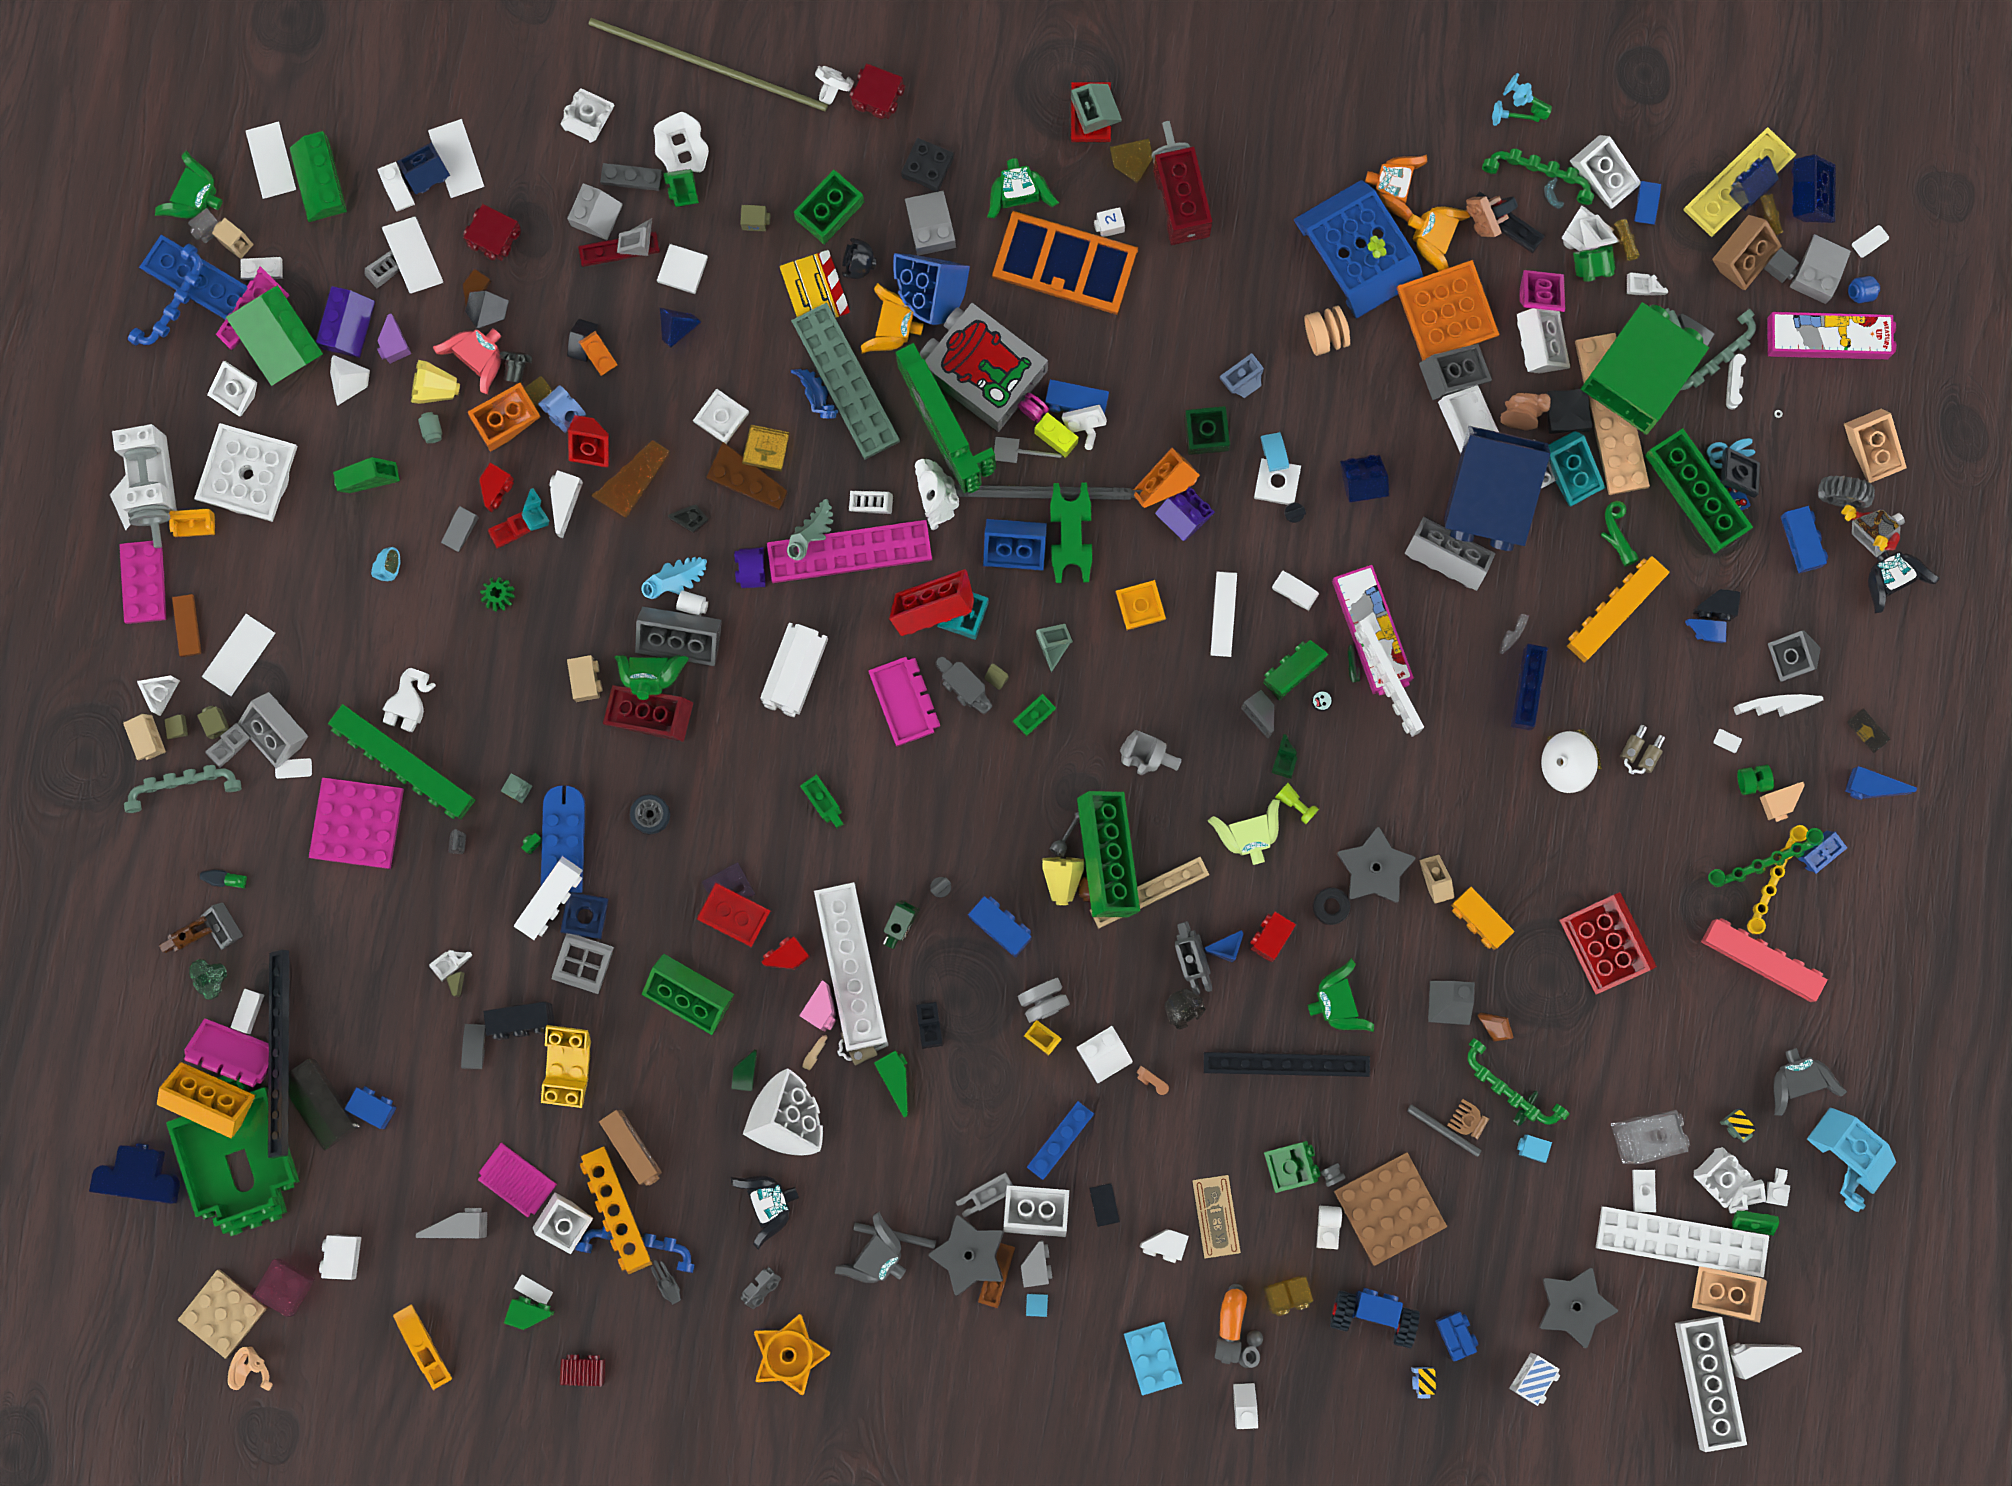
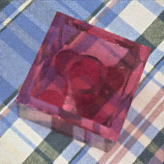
(283, 1287)

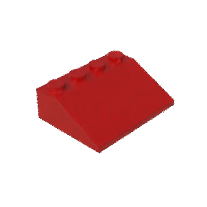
(1608, 943)

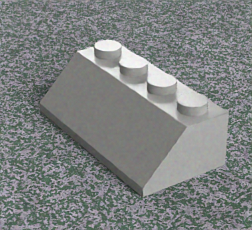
(1454, 558)

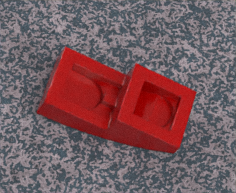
(509, 530)

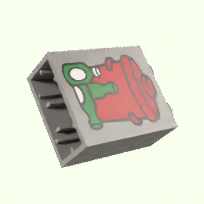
(983, 365)

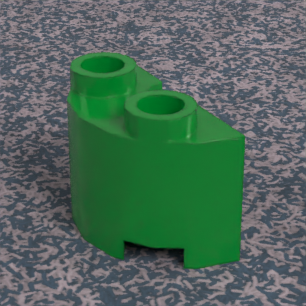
(681, 187)
(1595, 263)

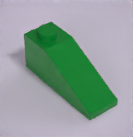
(895, 1077)

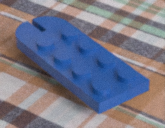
(563, 831)

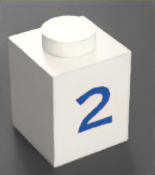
(1109, 222)

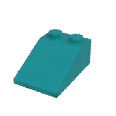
(1574, 468)

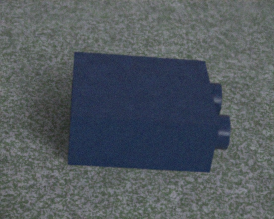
(1496, 488)

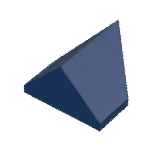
(1226, 948)

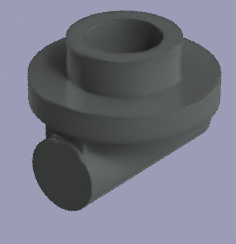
(940, 887)

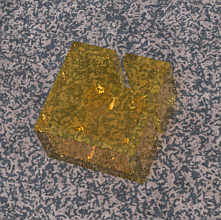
(1288, 1294)

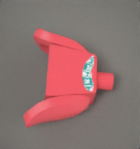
(476, 352)

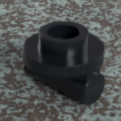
(1294, 512)

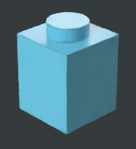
(1534, 1148)

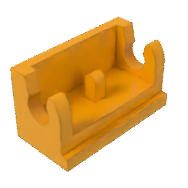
(192, 522)

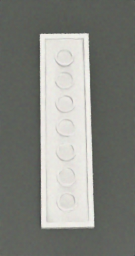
(850, 967)

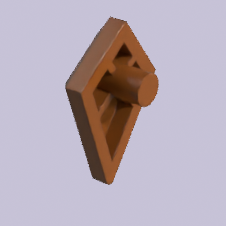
(1496, 1026)

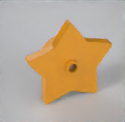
(777, 1366)

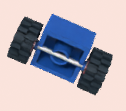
(1378, 1309)

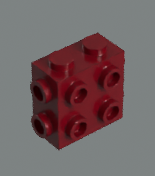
(877, 91)
(491, 233)

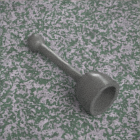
(1059, 847)

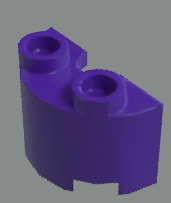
(751, 567)

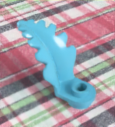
(674, 578)
(1853, 1199)

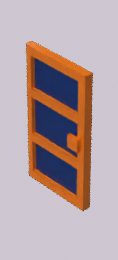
(1065, 262)

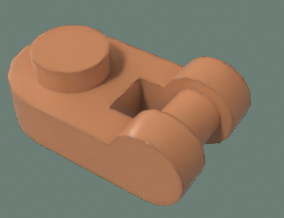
(1146, 1077)

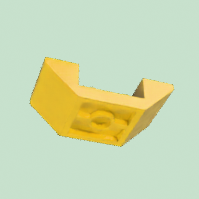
(566, 1066)

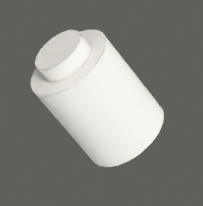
(691, 603)

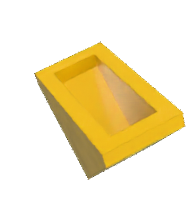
(1042, 1037)

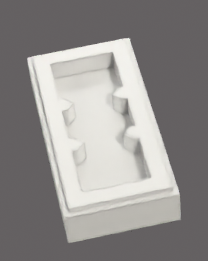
(1644, 1191)

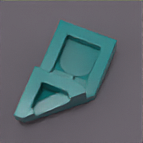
(533, 513)

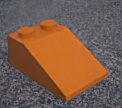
(504, 416)
(1167, 478)

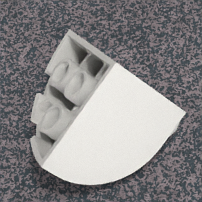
(785, 1117)

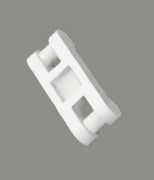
(1734, 382)

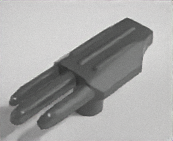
(667, 1285)

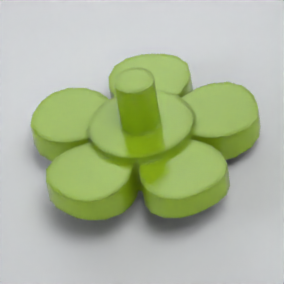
(1377, 246)

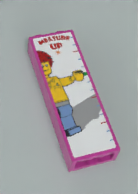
(1830, 335)
(1361, 599)

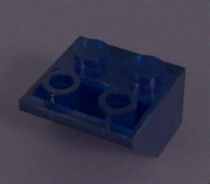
(1754, 182)
(1364, 478)

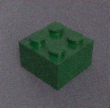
(1207, 430)

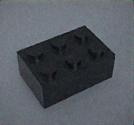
(518, 1020)

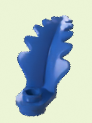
(816, 393)

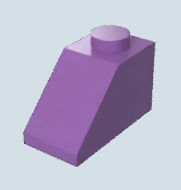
(392, 341)

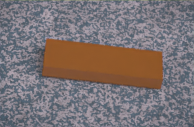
(186, 625)
(992, 1290)

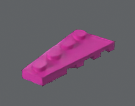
(261, 283)

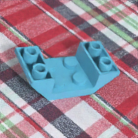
(1855, 1146)

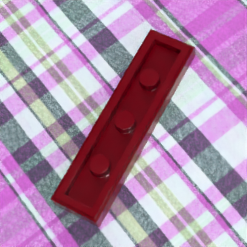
(607, 251)

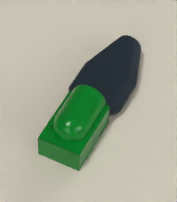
(222, 878)

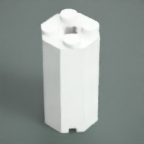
(793, 669)

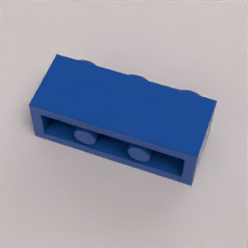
(1071, 397)
(1804, 539)

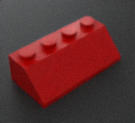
(932, 603)

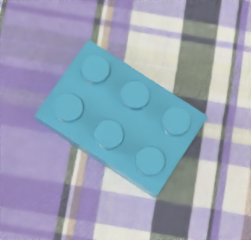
(1152, 1358)

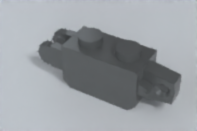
(964, 684)
(1192, 958)

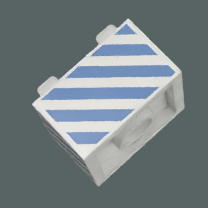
(1534, 1379)

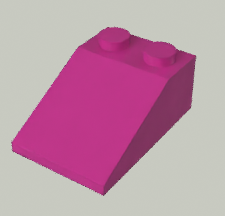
(1542, 291)

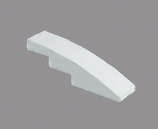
(1223, 614)
(1783, 703)

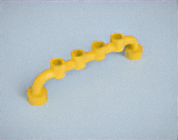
(1756, 924)

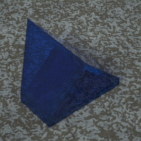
(676, 325)

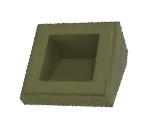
(996, 676)
(176, 726)
(455, 983)

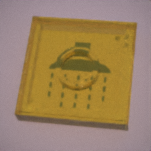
(766, 448)

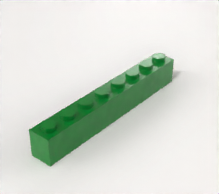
(402, 762)

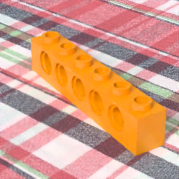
(600, 1159)

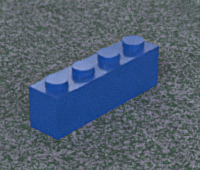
(1060, 1140)

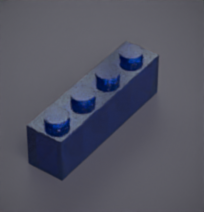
(1529, 687)

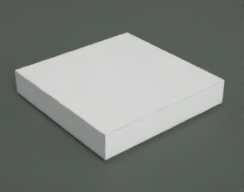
(682, 269)
(721, 416)

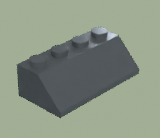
(676, 633)

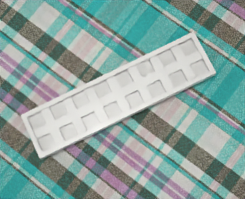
(1682, 1241)

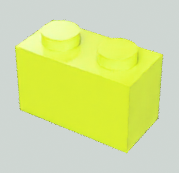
(1056, 435)

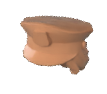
(1524, 410)

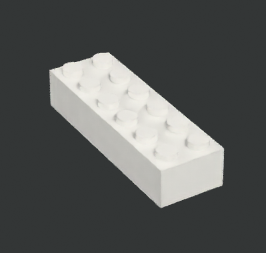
(1710, 1383)

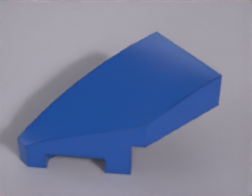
(1708, 630)

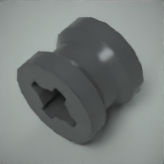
(1332, 1174)

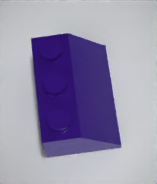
(345, 322)

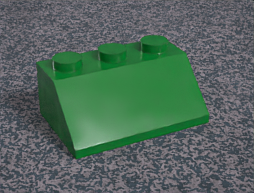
(1294, 668)

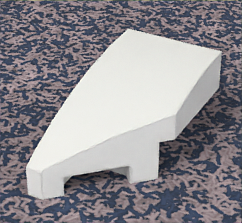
(1748, 1194)

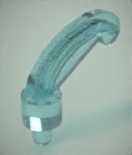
(1550, 194)

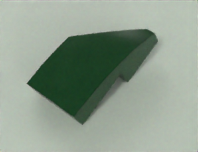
(1285, 759)
(744, 1072)

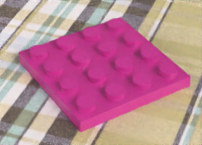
(356, 823)

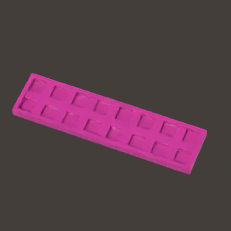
(853, 551)

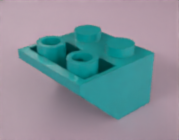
(970, 623)

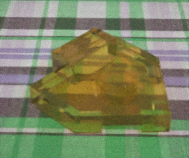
(1132, 158)

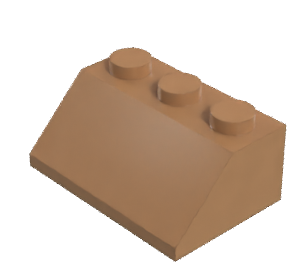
(1747, 251)

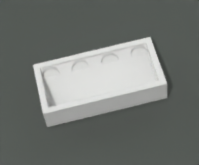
(1465, 410)

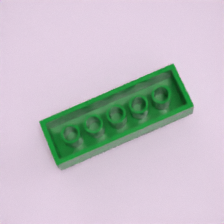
(1698, 491)
(1108, 854)

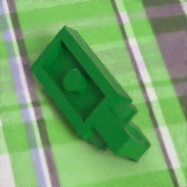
(822, 800)

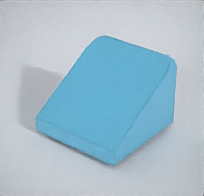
(1036, 1305)

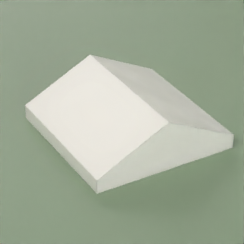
(233, 389)

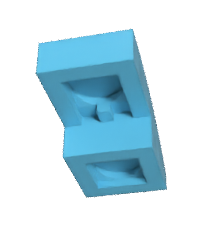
(1275, 452)

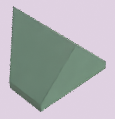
(1053, 642)

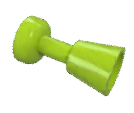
(1290, 798)

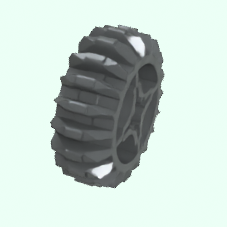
(1846, 491)

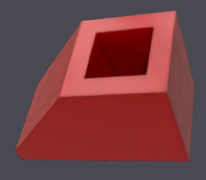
(494, 484)
(787, 956)

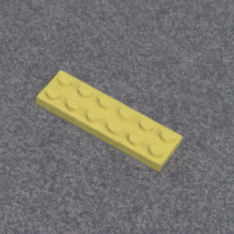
(1714, 205)

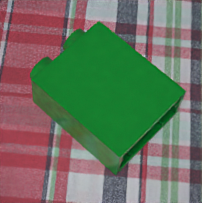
(1645, 367)

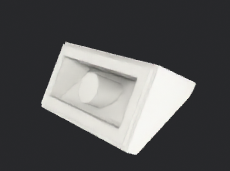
(247, 1011)

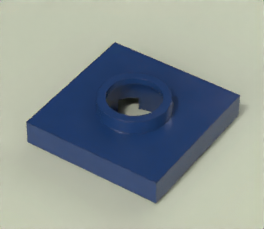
(574, 905)

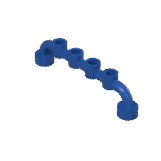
(181, 295)
(649, 1241)

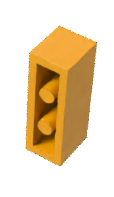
(1481, 919)

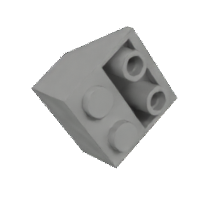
(1034, 1266)

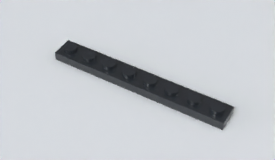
(1286, 1064)

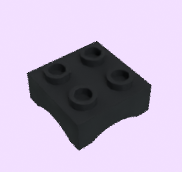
(927, 164)
(1568, 412)

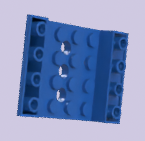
(1351, 217)

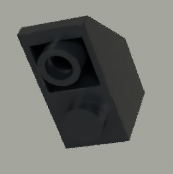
(1721, 604)

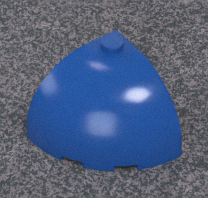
(930, 286)

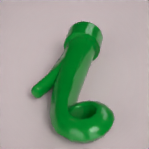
(1617, 539)

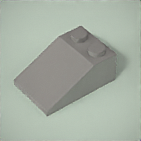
(930, 223)
(1820, 269)
(461, 1225)

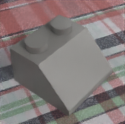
(594, 212)

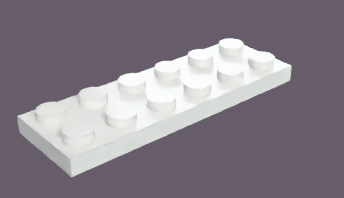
(1385, 671)

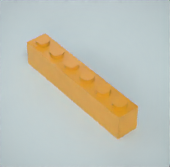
(1618, 609)

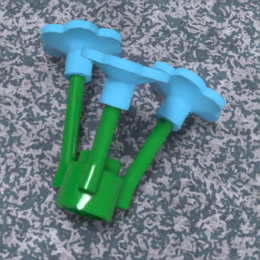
(1522, 95)

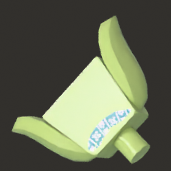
(1251, 834)

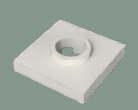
(1282, 495)

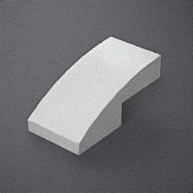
(1295, 590)

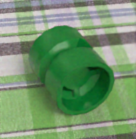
(1757, 779)

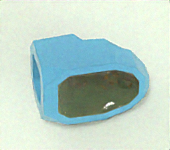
(386, 564)

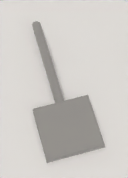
(1007, 450)

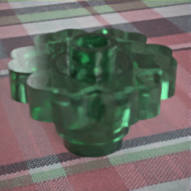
(207, 978)

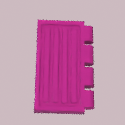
(902, 700)
(230, 1051)

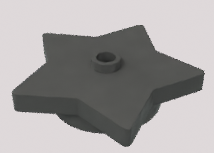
(1363, 877)
(982, 1265)
(1564, 1295)

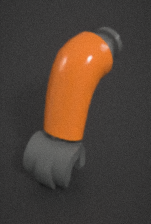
(1231, 1318)

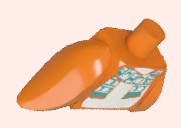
(1394, 183)

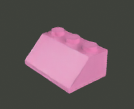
(820, 1008)

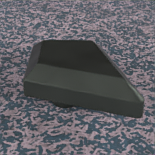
(690, 518)

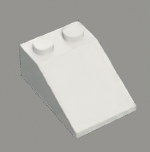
(1606, 170)
(1754, 1358)

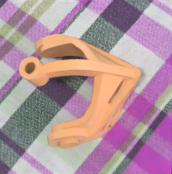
(239, 1370)

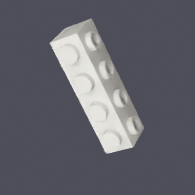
(548, 898)

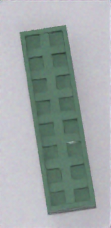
(845, 381)

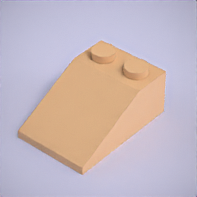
(1876, 444)
(1729, 1294)

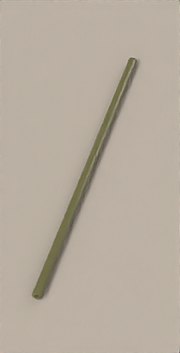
(708, 64)

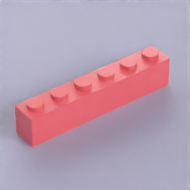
(1764, 960)

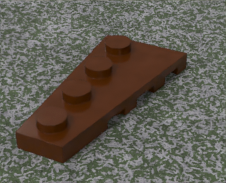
(745, 479)

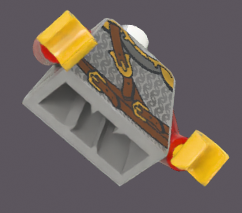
(1875, 529)

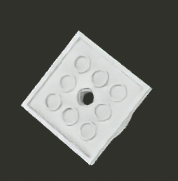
(230, 457)

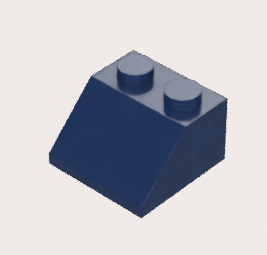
(423, 168)

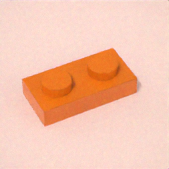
(598, 353)

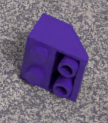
(1184, 513)

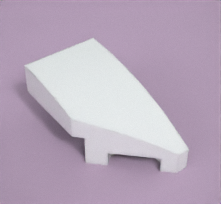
(1644, 285)
(449, 963)

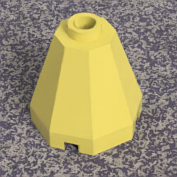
(433, 384)
(1062, 877)

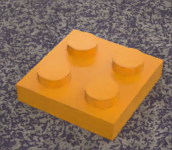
(1140, 605)

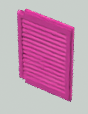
(516, 1180)

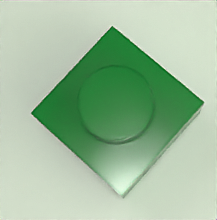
(531, 842)

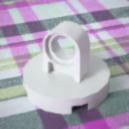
(832, 82)

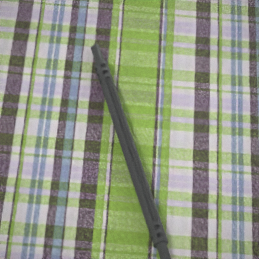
(1046, 492)

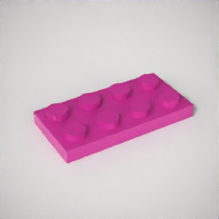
(142, 582)

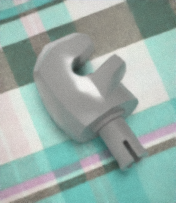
(1146, 753)

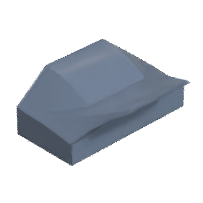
(1244, 376)

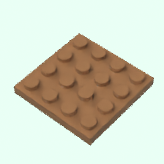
(1390, 1209)

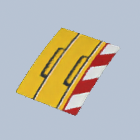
(813, 283)

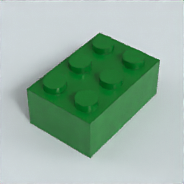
(829, 207)

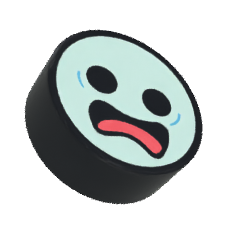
(1321, 701)

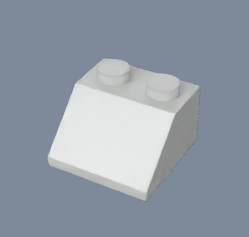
(1104, 1054)
(562, 1223)

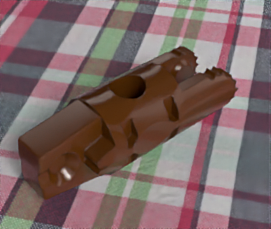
(177, 941)

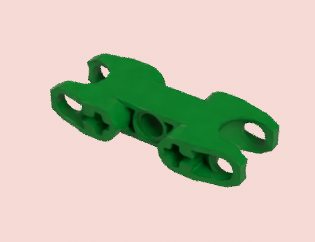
(1071, 547)

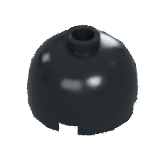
(858, 259)

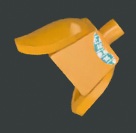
(1435, 232)
(894, 323)

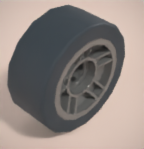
(640, 810)

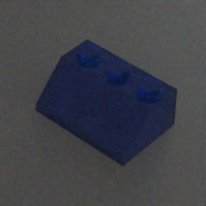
(1814, 189)

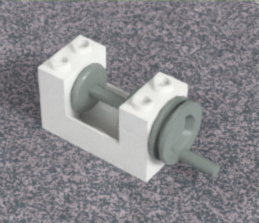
(148, 477)

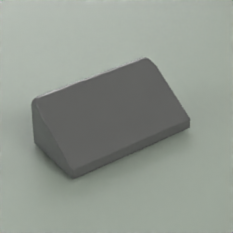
(222, 925)

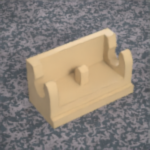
(144, 737)

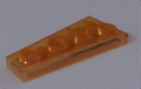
(629, 484)

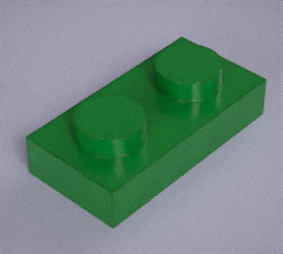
(1034, 715)
(1755, 1222)

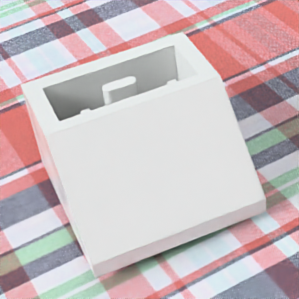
(1168, 1243)
(340, 1257)

